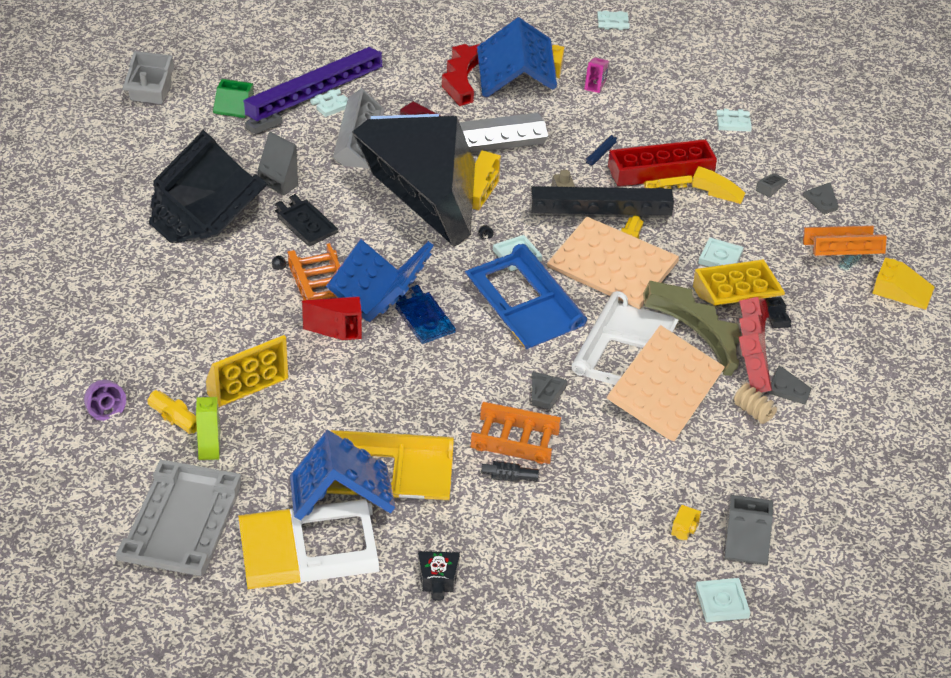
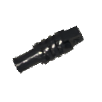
(509, 471)

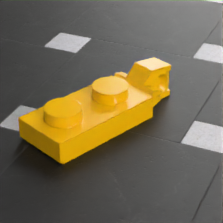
(680, 182)

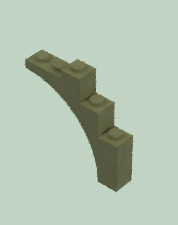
(702, 318)

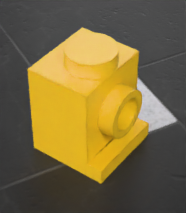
(685, 522)

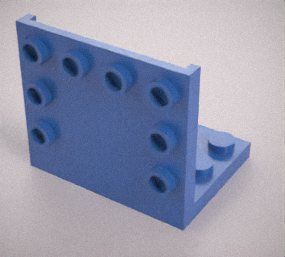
(512, 52)
(375, 279)
(340, 461)

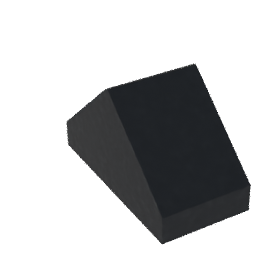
(425, 167)

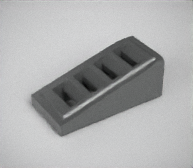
(770, 184)

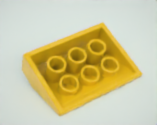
(736, 282)
(248, 371)

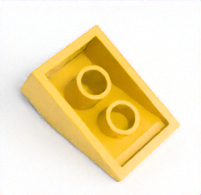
(902, 284)

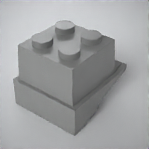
(149, 77)

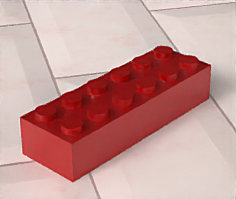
(660, 161)

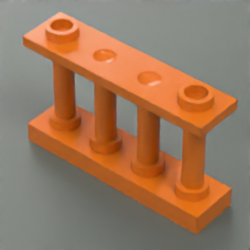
(844, 240)
(300, 274)
(519, 418)

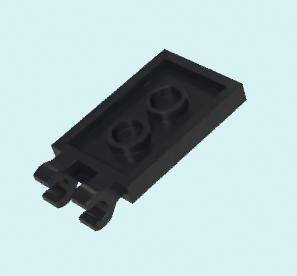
(305, 220)

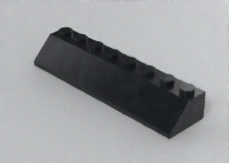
(601, 202)

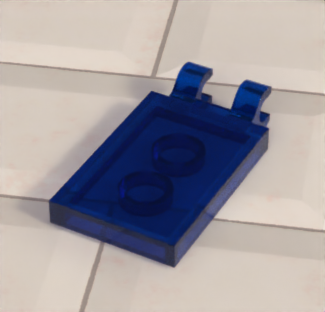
(424, 316)

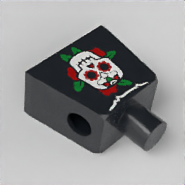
(438, 572)

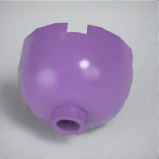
(103, 396)

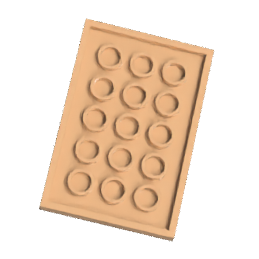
(612, 261)
(666, 383)

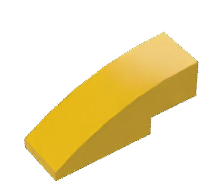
(717, 185)

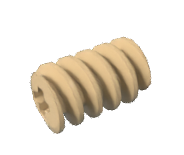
(754, 403)

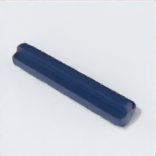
(601, 150)

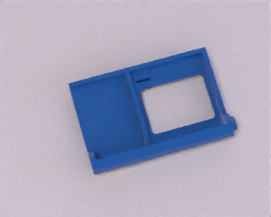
(539, 318)

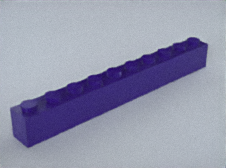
(312, 83)

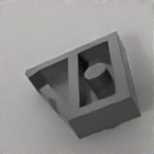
(259, 126)
(822, 198)
(789, 387)
(546, 389)

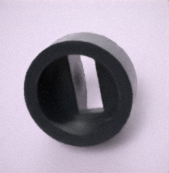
(487, 231)
(278, 262)

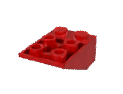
(333, 317)

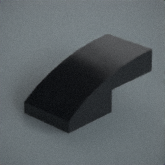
(777, 313)

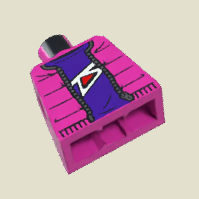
(596, 69)

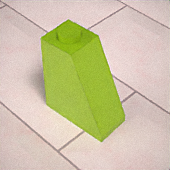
(208, 428)

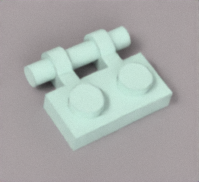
(615, 20)
(332, 106)
(734, 120)

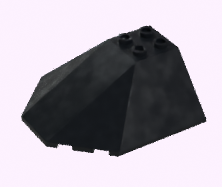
(201, 192)

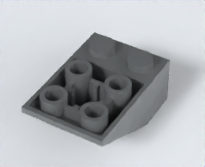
(279, 164)
(748, 529)

